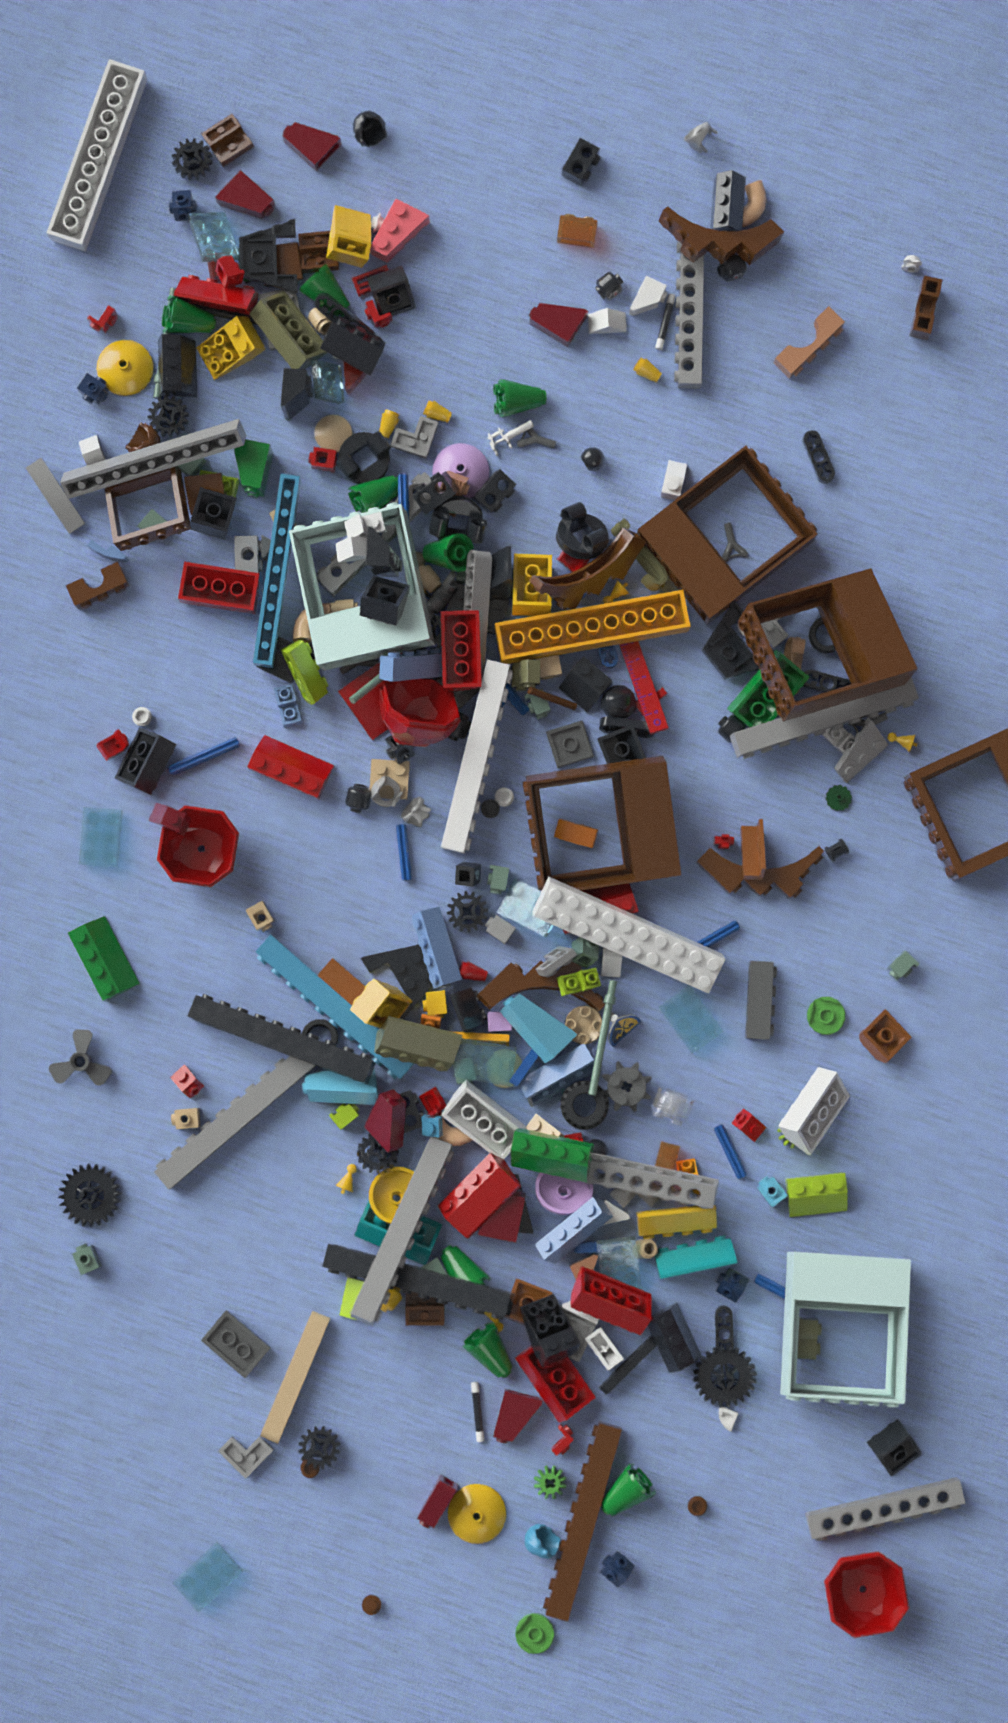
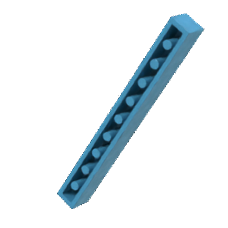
(276, 571)
(326, 1001)

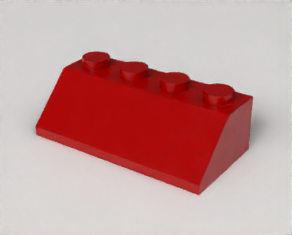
(214, 295)
(219, 588)
(461, 650)
(290, 767)
(616, 895)
(479, 1195)
(611, 1301)
(557, 1384)

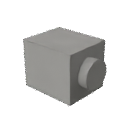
(499, 929)

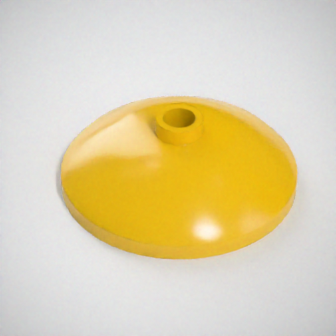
(130, 378)
(384, 1188)
(481, 1500)

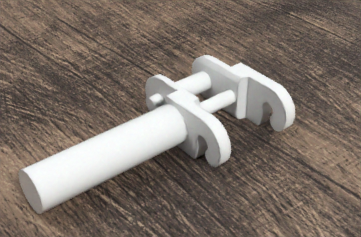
(509, 435)

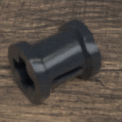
(836, 850)

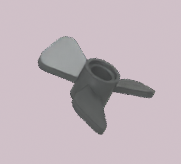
(63, 1070)

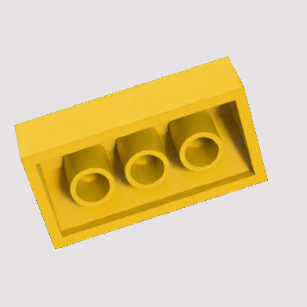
(675, 1220)

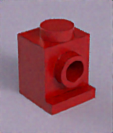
(229, 271)
(318, 453)

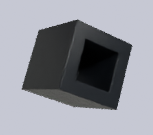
(468, 874)

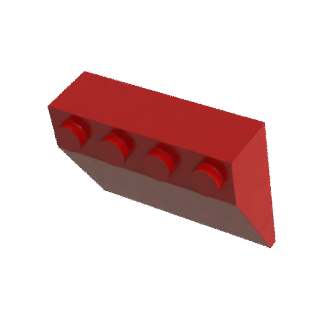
(367, 708)

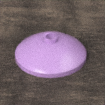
(468, 456)
(549, 1190)

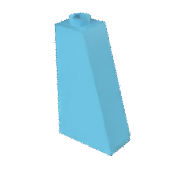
(537, 1027)
(335, 1088)

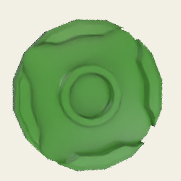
(825, 1015)
(534, 1633)

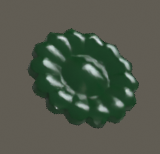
(838, 797)

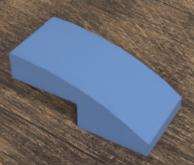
(111, 553)

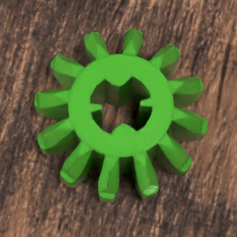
(550, 1475)

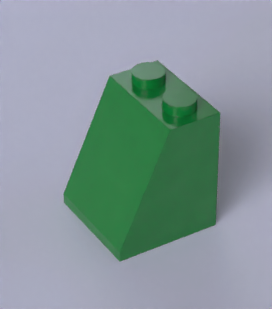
(254, 466)

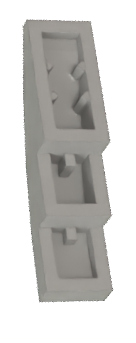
(55, 495)

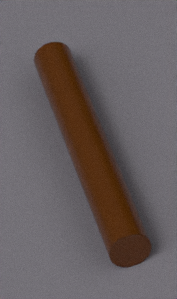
(552, 698)

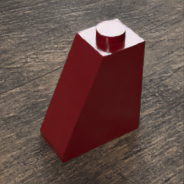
(311, 143)
(245, 197)
(558, 321)
(170, 818)
(388, 1120)
(506, 1220)
(514, 1414)
(437, 1502)

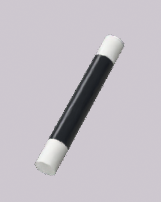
(665, 321)
(477, 1411)

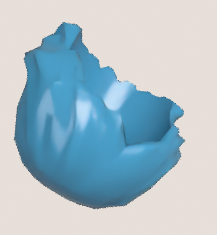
(542, 1541)

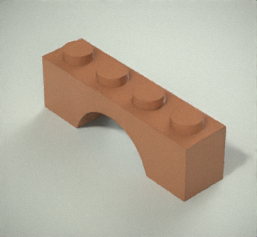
(793, 358)

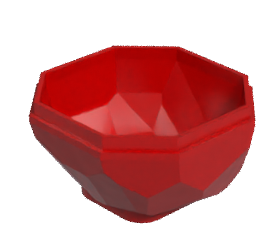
(418, 711)
(180, 853)
(876, 1608)

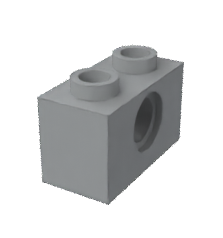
(244, 545)

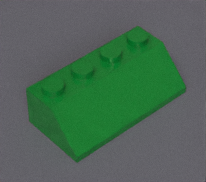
(754, 703)
(103, 958)
(551, 1154)

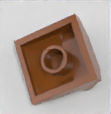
(884, 1037)
(524, 1295)

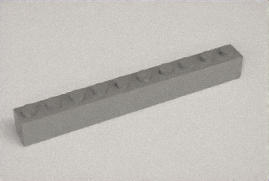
(153, 458)
(780, 733)
(231, 1121)
(401, 1231)

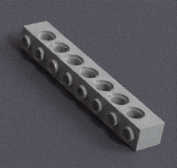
(693, 378)
(335, 584)
(649, 1173)
(893, 1500)

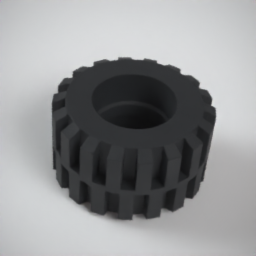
(572, 1117)

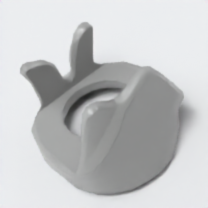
(697, 135)
(385, 780)
(415, 812)

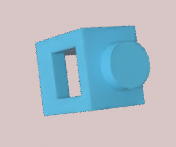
(774, 1198)

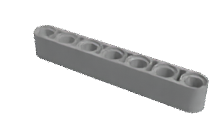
(478, 593)

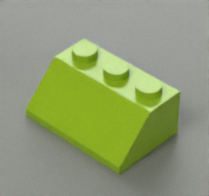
(305, 671)
(816, 1194)

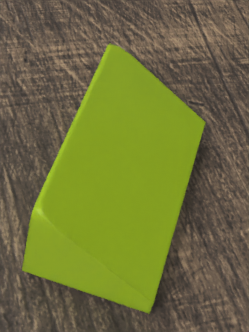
(350, 1295)

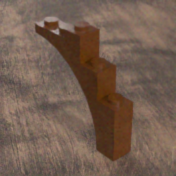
(722, 245)
(591, 578)
(785, 878)
(513, 981)

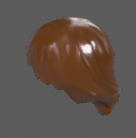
(144, 437)

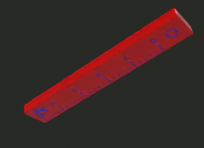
(644, 687)

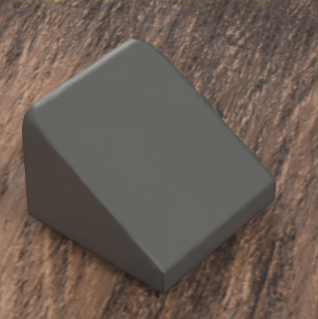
(265, 543)

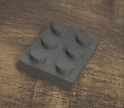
(235, 1344)

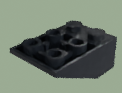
(549, 1330)

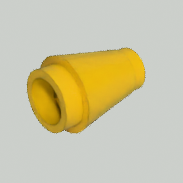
(647, 370)
(437, 412)
(388, 422)

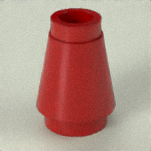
(472, 972)

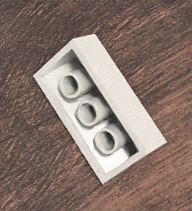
(814, 1110)
(482, 1119)

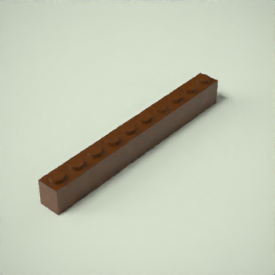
(583, 1520)

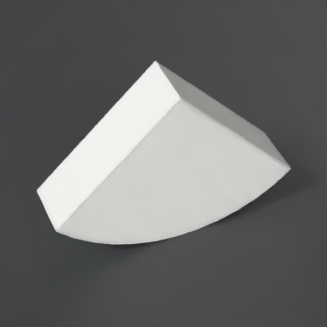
(727, 1417)

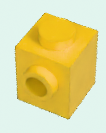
(435, 1003)

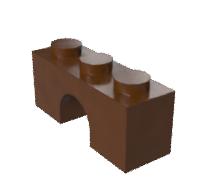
(925, 307)
(113, 581)

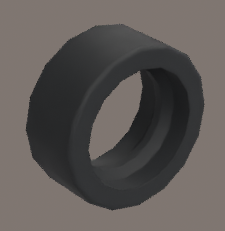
(813, 639)
(321, 1022)

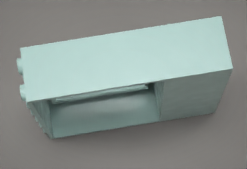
(343, 635)
(852, 1286)

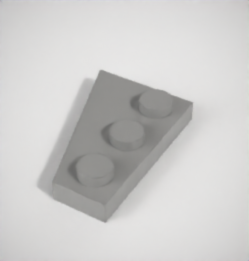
(863, 750)

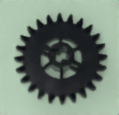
(73, 1204)
(731, 1392)

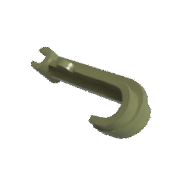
(656, 573)

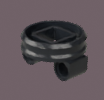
(378, 446)
(459, 505)
(575, 519)

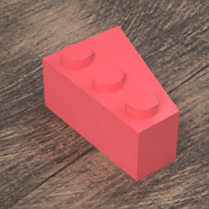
(397, 229)

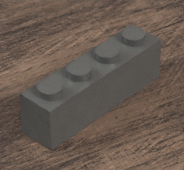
(759, 1000)

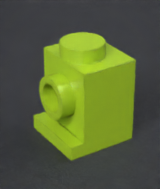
(344, 1115)

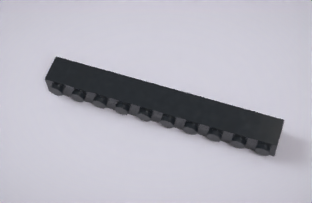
(281, 1039)
(425, 1282)

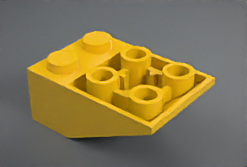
(349, 237)
(230, 347)

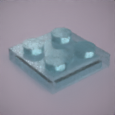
(327, 381)

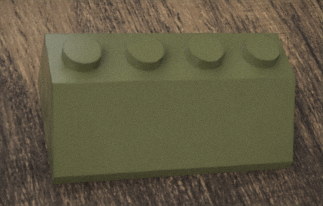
(288, 330)
(417, 1044)

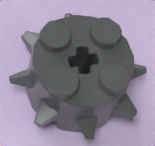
(632, 1076)

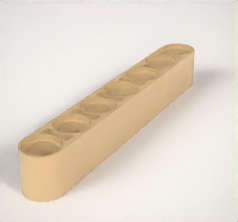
(295, 1377)

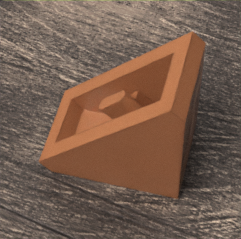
(588, 1262)

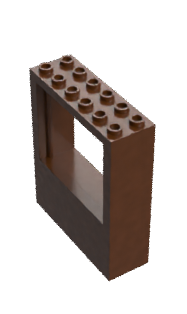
(692, 559)
(860, 631)
(930, 817)
(643, 822)

